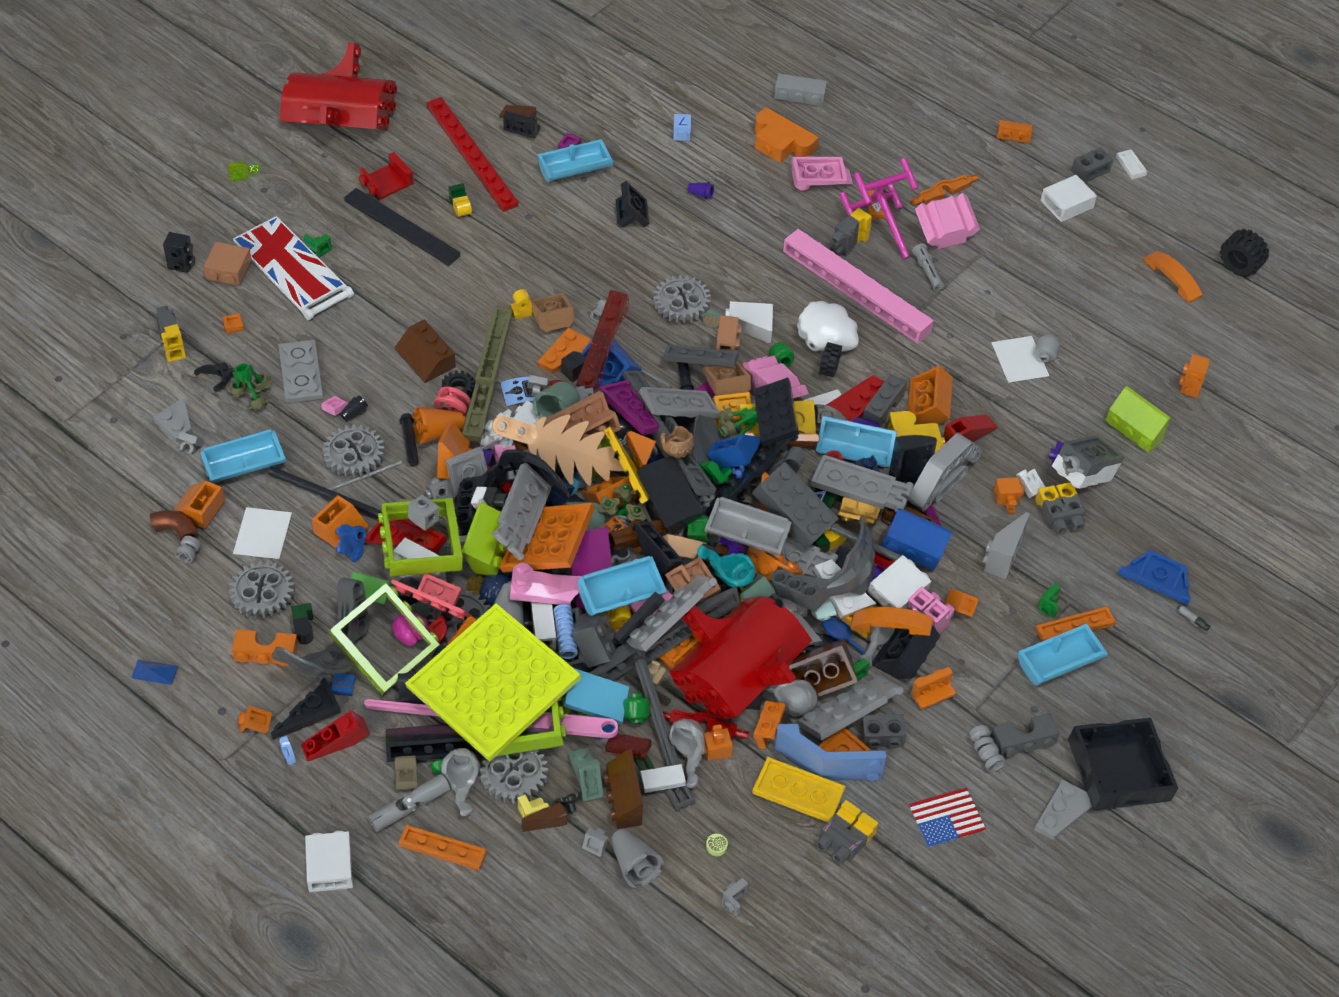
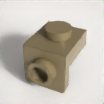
(406, 772)

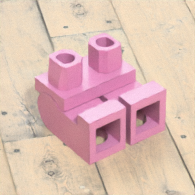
(931, 605)

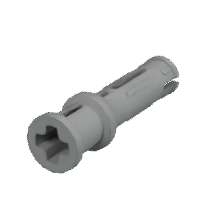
(925, 260)

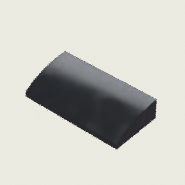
(911, 456)
(670, 493)

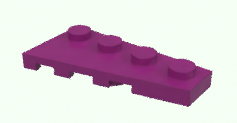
(626, 403)

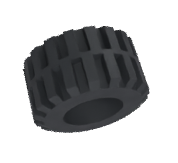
(1244, 252)

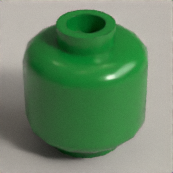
(782, 353)
(636, 708)

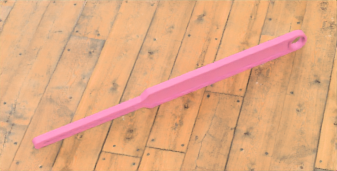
(574, 724)

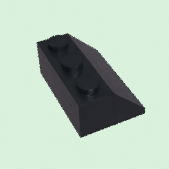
(905, 653)

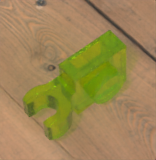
(239, 170)

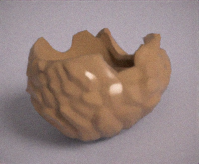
(678, 443)

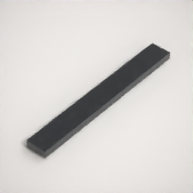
(402, 226)

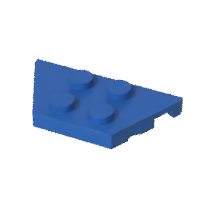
(1159, 575)

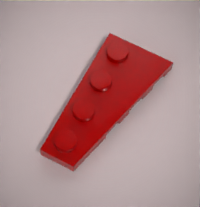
(855, 400)
(407, 529)

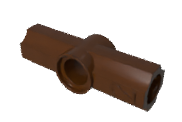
(628, 535)

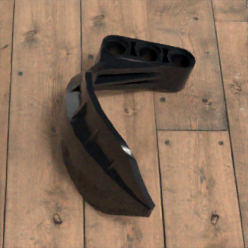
(499, 474)

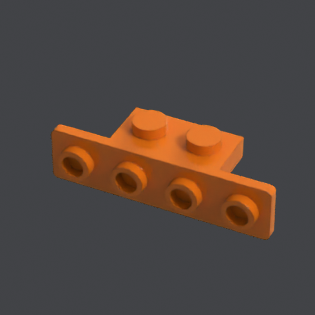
(768, 563)

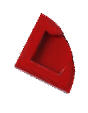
(439, 628)

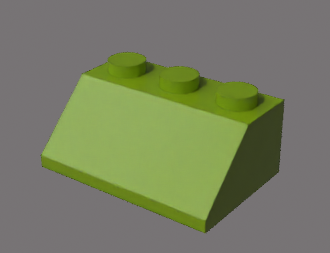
(1138, 419)
(481, 548)

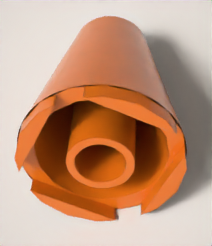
(432, 422)

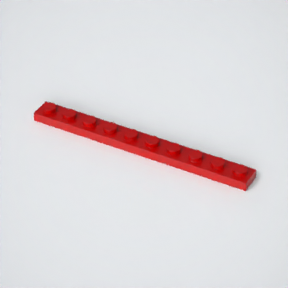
(472, 154)

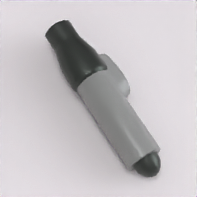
(1194, 619)

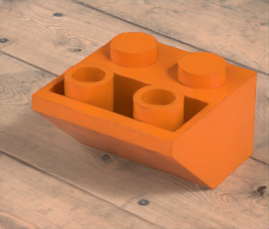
(201, 503)
(334, 515)

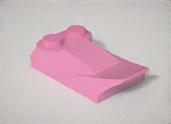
(819, 171)
(542, 587)

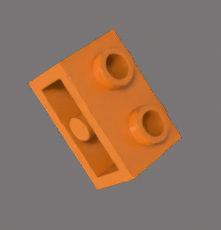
(1195, 375)

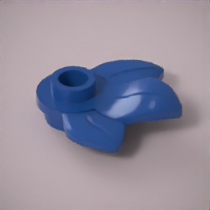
(349, 541)

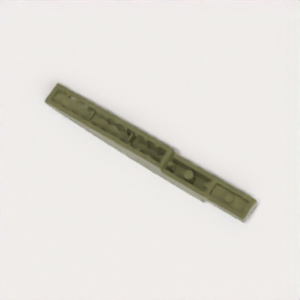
(487, 374)

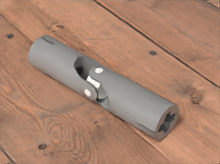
(420, 796)

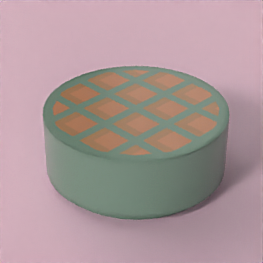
(711, 319)

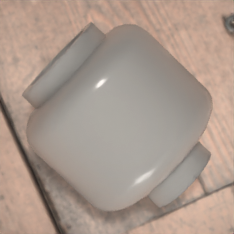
(1047, 348)

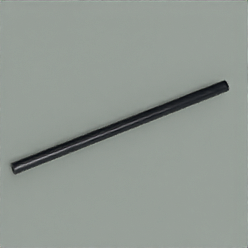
(321, 491)

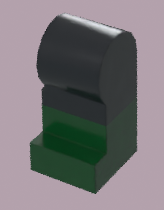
(303, 628)

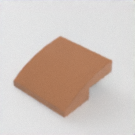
(685, 574)

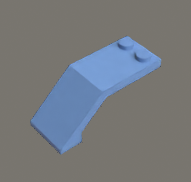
(829, 765)

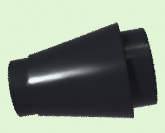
(354, 408)

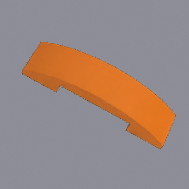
(1176, 273)
(892, 618)

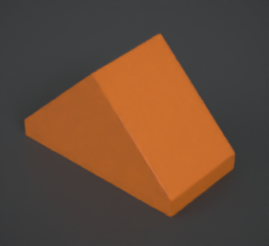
(640, 448)

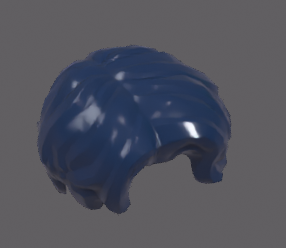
(491, 587)

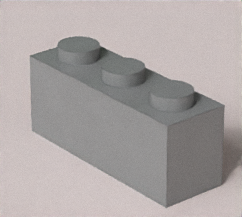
(800, 89)

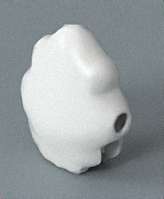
(827, 323)

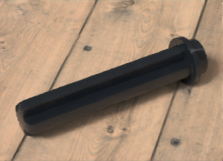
(684, 376)
(409, 437)

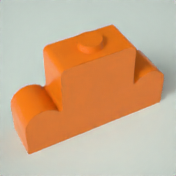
(780, 137)

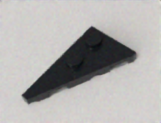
(314, 708)

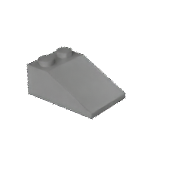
(1004, 547)

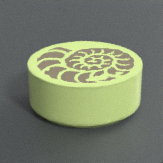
(716, 844)

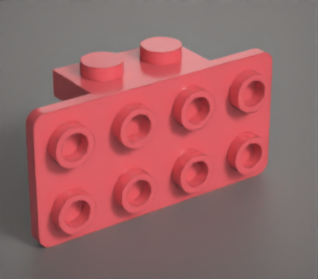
(438, 592)

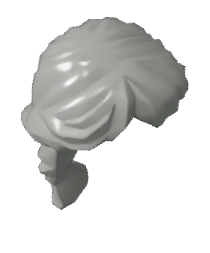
(797, 696)
(689, 740)
(460, 771)

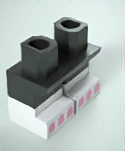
(490, 496)

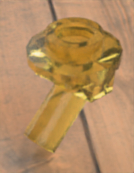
(474, 583)

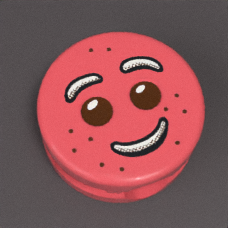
(452, 400)

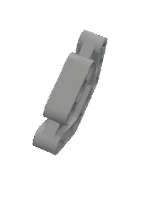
(944, 471)

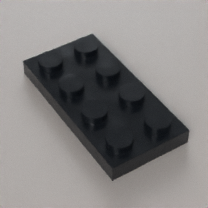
(776, 411)

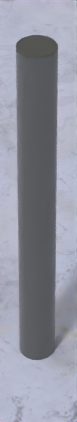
(854, 537)

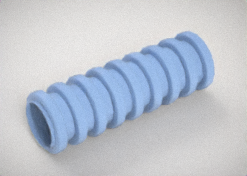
(564, 628)

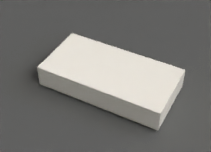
(1131, 164)
(663, 778)

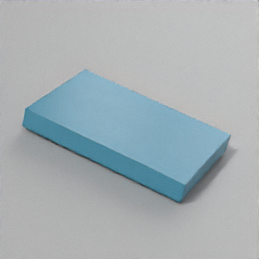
(597, 697)

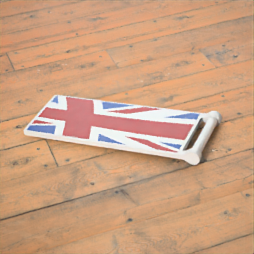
(293, 267)

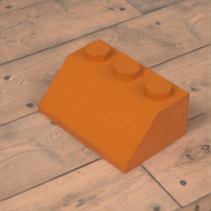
(931, 396)
(450, 445)

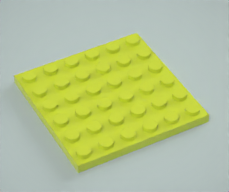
(493, 681)

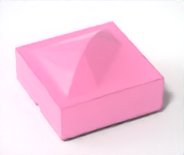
(334, 405)

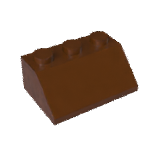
(425, 351)
(826, 668)
(623, 791)

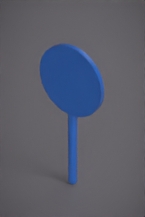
(840, 630)

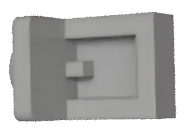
(733, 893)

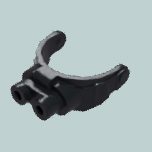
(221, 370)

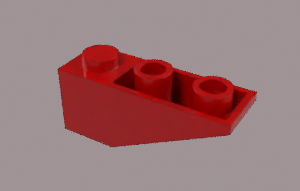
(970, 427)
(336, 736)

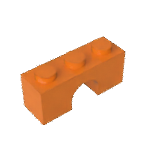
(246, 647)

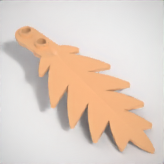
(563, 446)

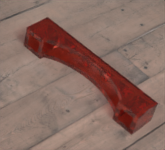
(611, 317)

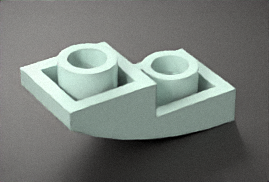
(825, 611)

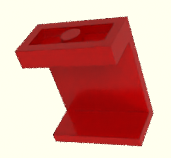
(387, 179)

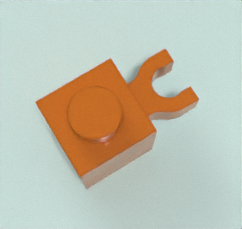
(1008, 493)
(718, 743)

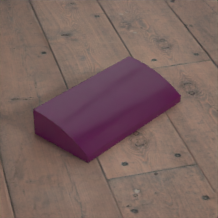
(591, 556)

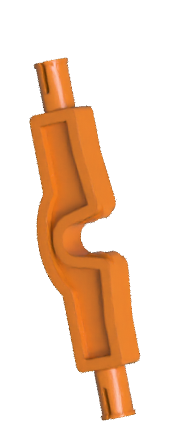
(937, 191)

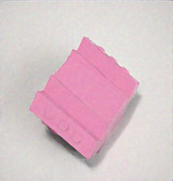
(947, 221)
(768, 370)

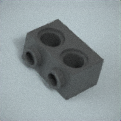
(1092, 165)
(882, 726)

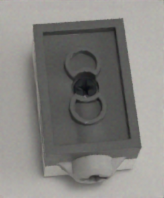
(1087, 461)

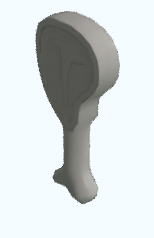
(879, 636)

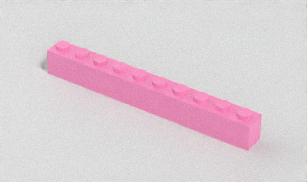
(858, 286)

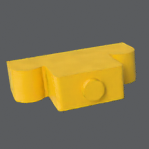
(905, 422)

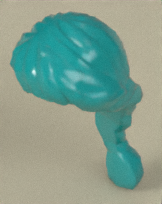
(732, 569)

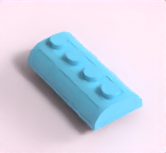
(574, 160)
(856, 440)
(242, 456)
(620, 585)
(1061, 654)

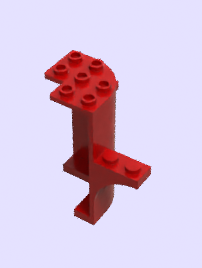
(339, 96)
(739, 655)

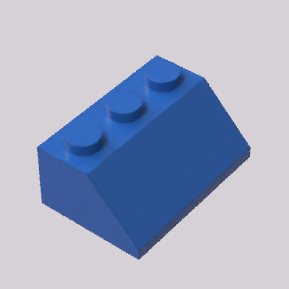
(617, 362)
(916, 539)

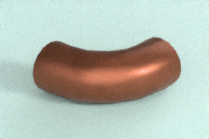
(174, 521)

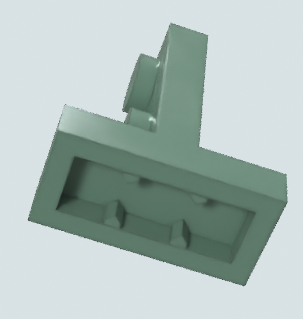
(587, 774)

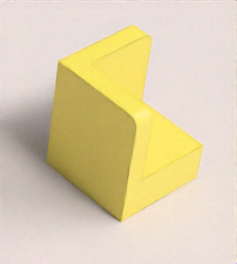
(527, 808)

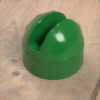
(436, 766)

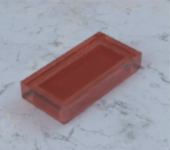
(622, 742)

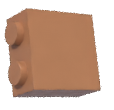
(227, 263)
(728, 333)

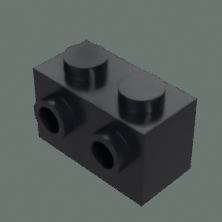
(178, 252)

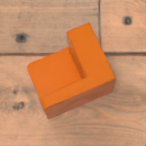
(962, 602)

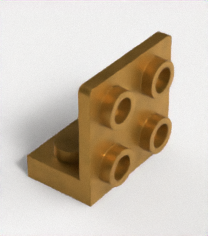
(854, 509)

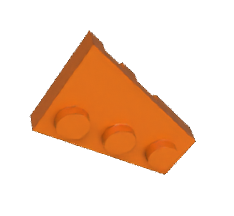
(564, 345)

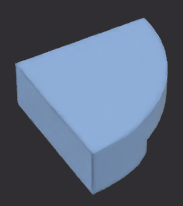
(287, 750)

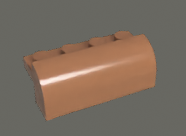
(589, 409)

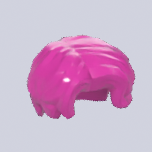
(405, 631)

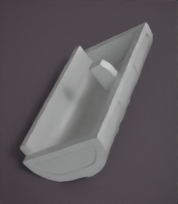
(748, 526)

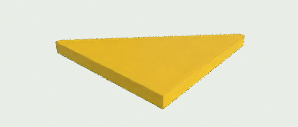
(627, 465)

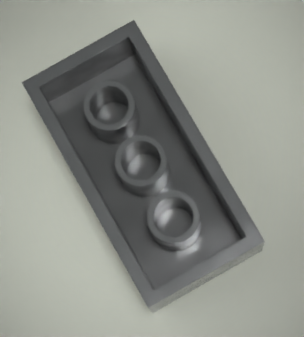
(791, 498)

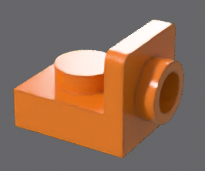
(254, 719)

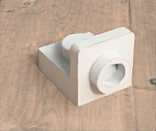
(1030, 481)

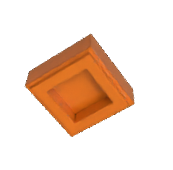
(233, 323)

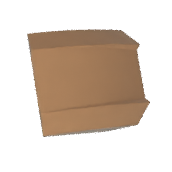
(553, 312)
(728, 379)

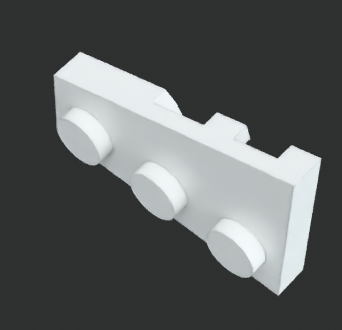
(845, 603)

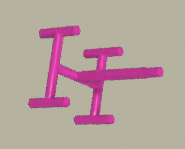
(879, 196)

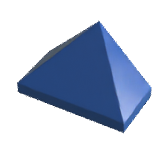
(154, 672)

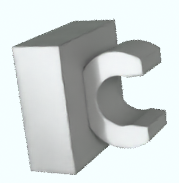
(536, 384)
(190, 440)
(595, 841)

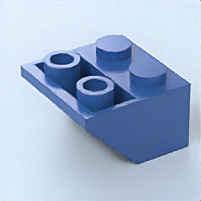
(734, 451)

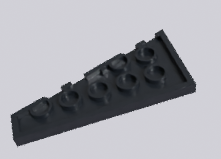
(760, 462)

